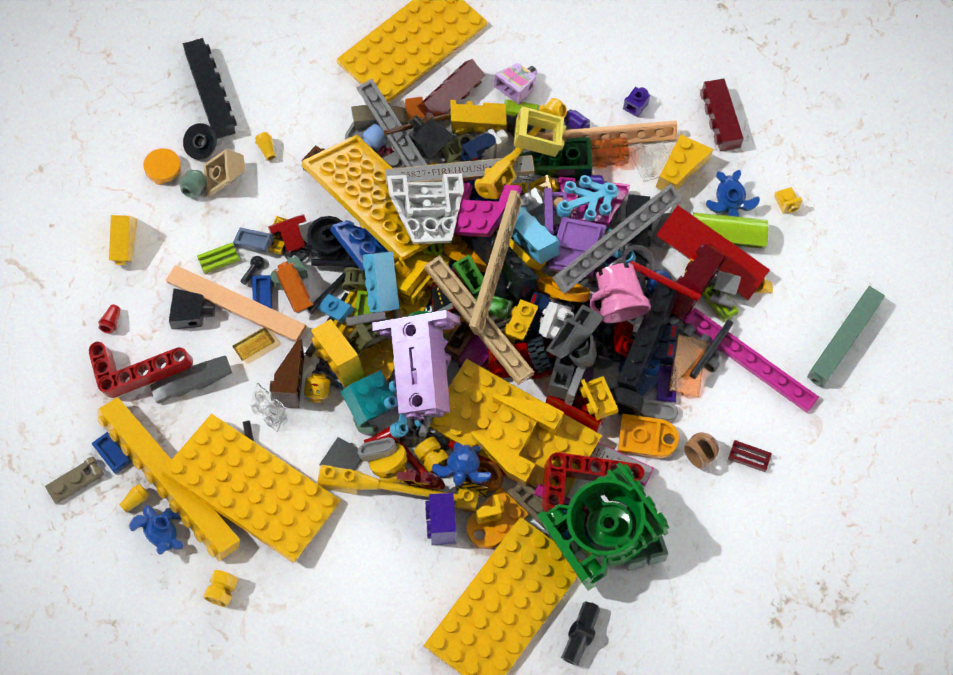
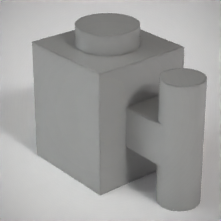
(726, 284)

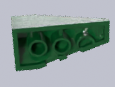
(571, 162)

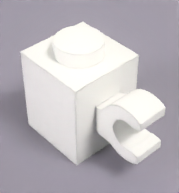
(533, 201)

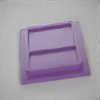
(574, 239)

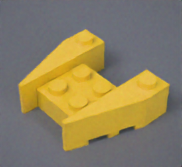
(512, 430)

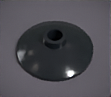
(193, 138)

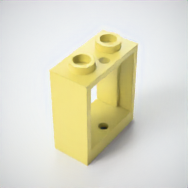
(541, 120)

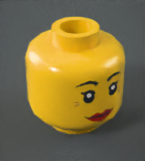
(317, 387)

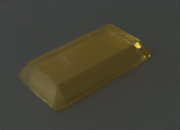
(253, 344)

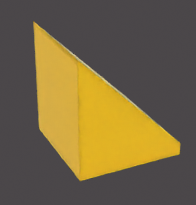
(765, 287)

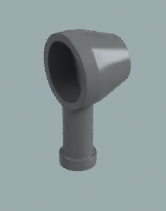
(412, 440)

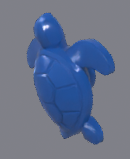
(731, 196)
(463, 463)
(158, 528)

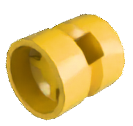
(430, 453)
(220, 588)

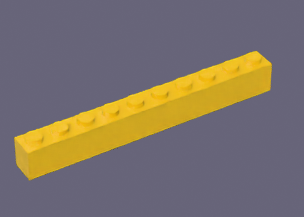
(152, 459)

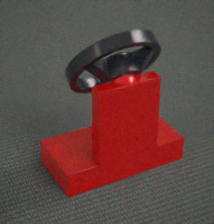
(291, 236)

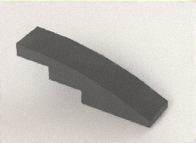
(195, 377)

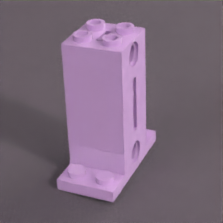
(420, 362)

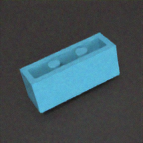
(380, 282)

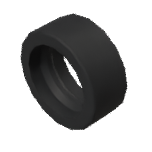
(627, 401)

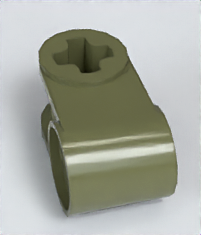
(453, 149)
(354, 280)

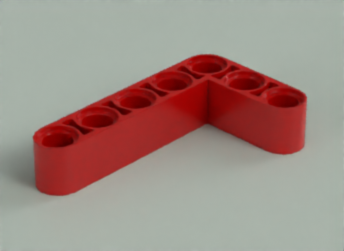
(134, 371)
(584, 473)

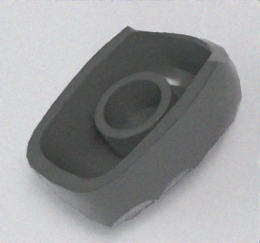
(585, 354)

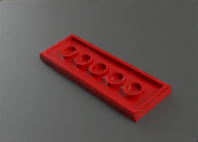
(688, 233)

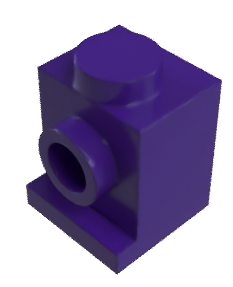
(636, 101)

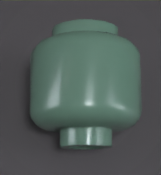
(192, 183)

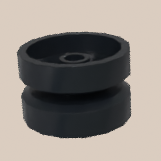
(322, 241)

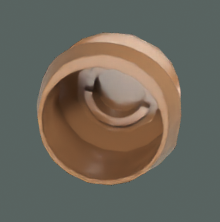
(701, 449)

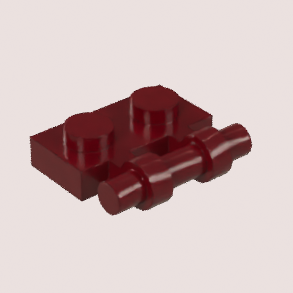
(425, 480)

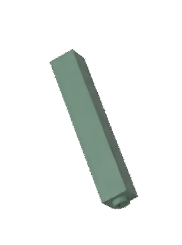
(845, 336)

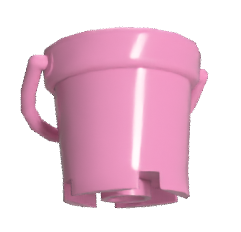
(619, 294)

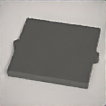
(342, 455)

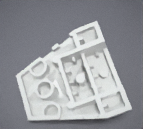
(427, 208)

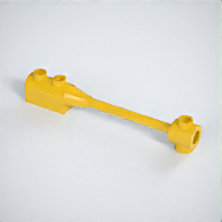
(502, 171)
(352, 481)

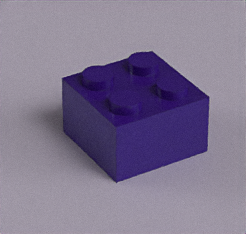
(442, 525)

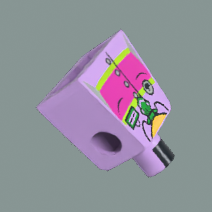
(516, 82)

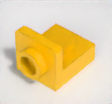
(545, 182)
(788, 200)
(488, 513)

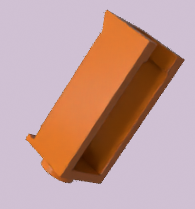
(293, 286)

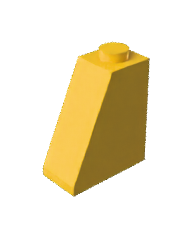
(122, 238)

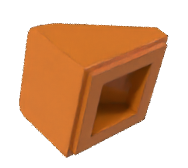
(411, 107)

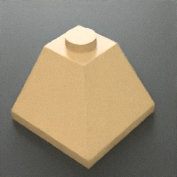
(222, 170)

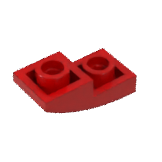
(622, 337)

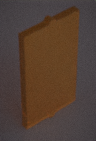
(686, 356)

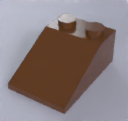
(288, 377)

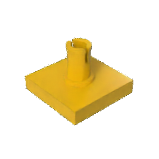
(408, 274)

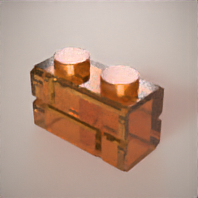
(609, 152)

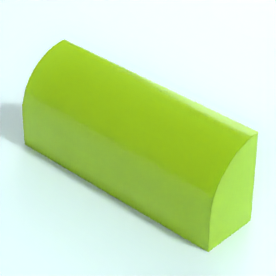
(738, 230)

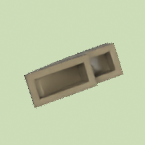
(363, 117)

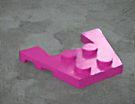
(578, 213)
(481, 217)

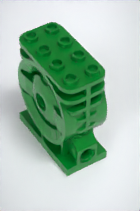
(618, 487)

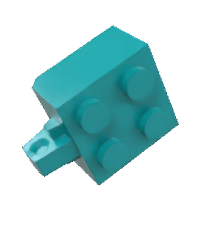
(367, 397)

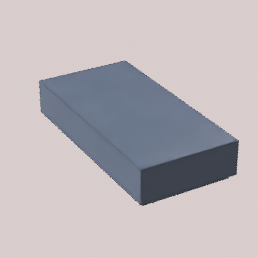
(253, 240)

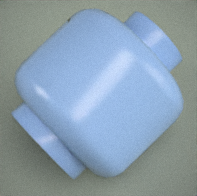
(375, 137)

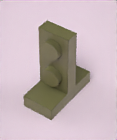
(365, 337)

